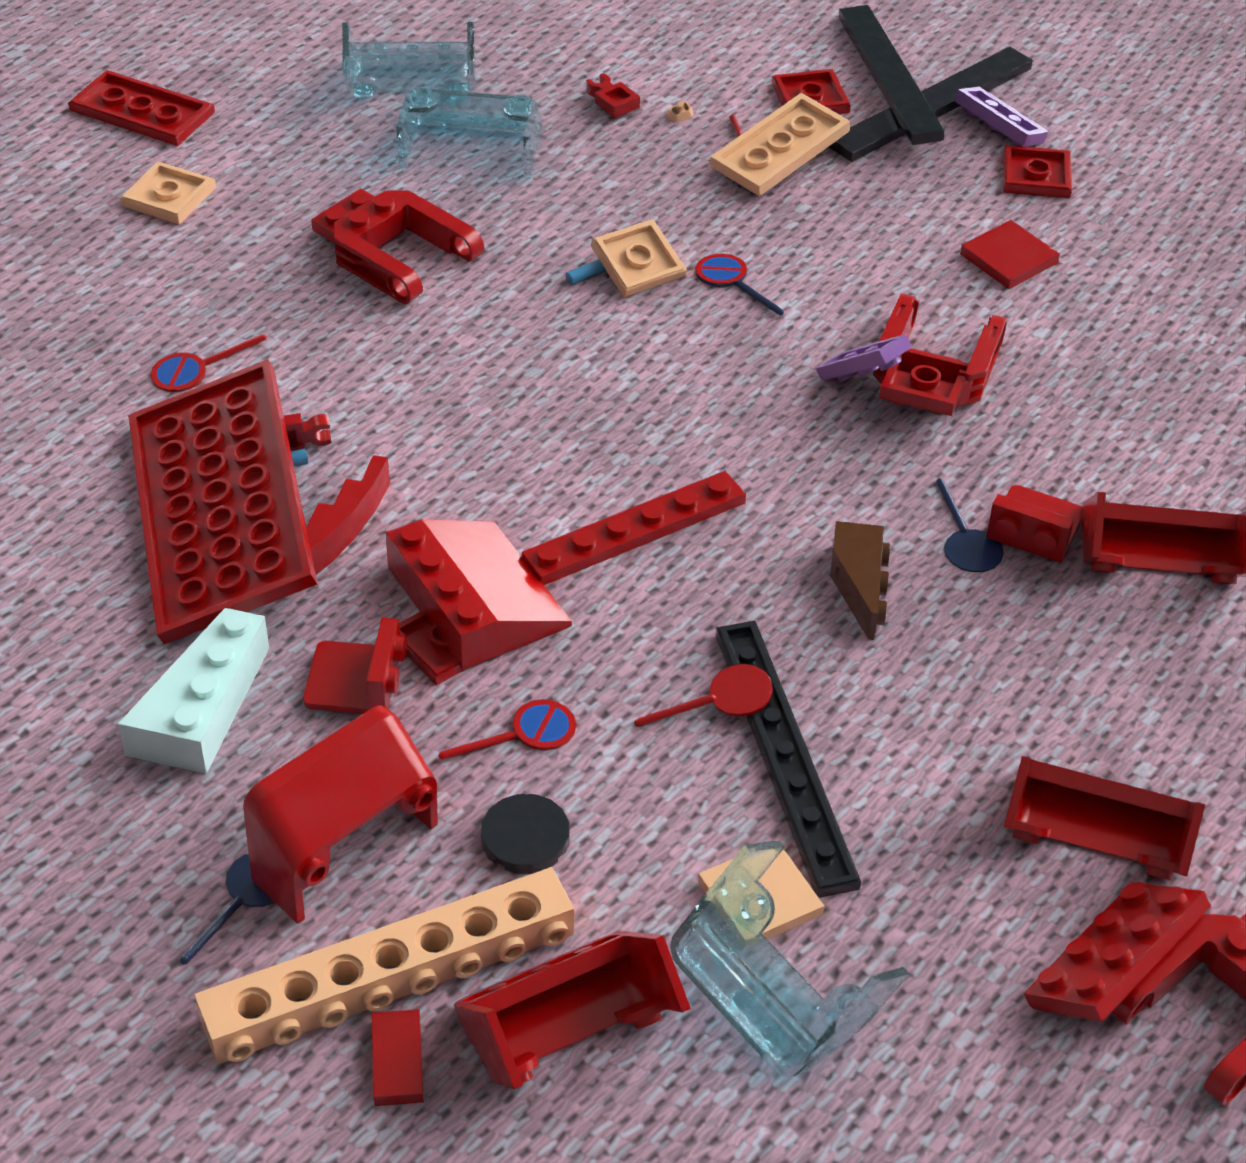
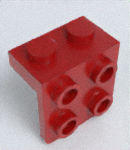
(1034, 522)
(356, 674)

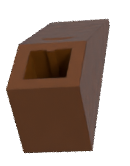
(857, 572)

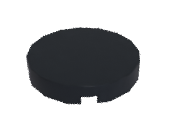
(525, 833)

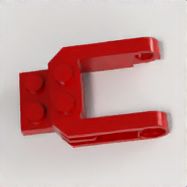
(368, 221)
(933, 379)
(1222, 946)

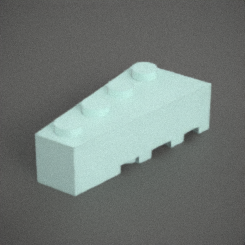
(198, 696)

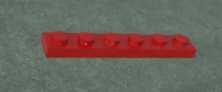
(634, 527)

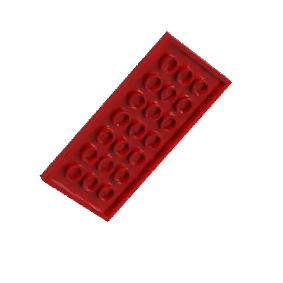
(219, 501)

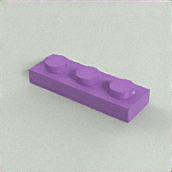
(1001, 117)
(865, 359)

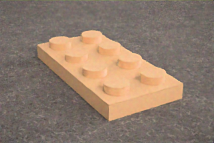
(780, 144)

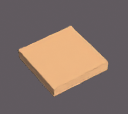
(168, 192)
(638, 258)
(792, 895)

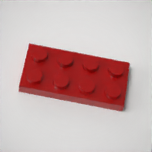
(1116, 950)

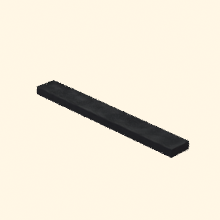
(891, 75)
(885, 127)
(792, 771)

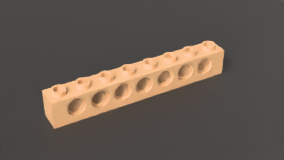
(363, 961)

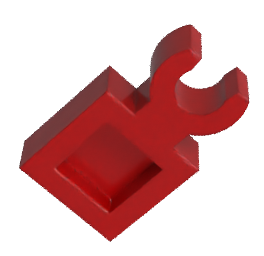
(613, 99)
(308, 431)

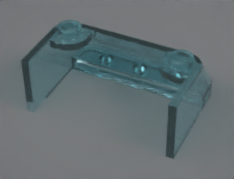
(408, 65)
(469, 115)
(755, 985)

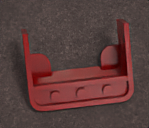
(1163, 539)
(327, 796)
(1104, 817)
(568, 999)

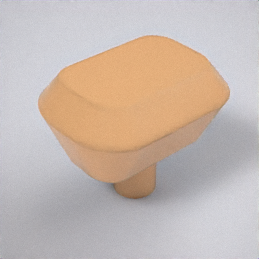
(680, 112)

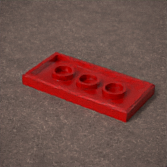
(141, 107)

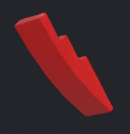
(339, 524)

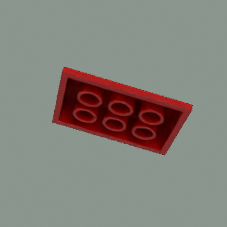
(472, 587)

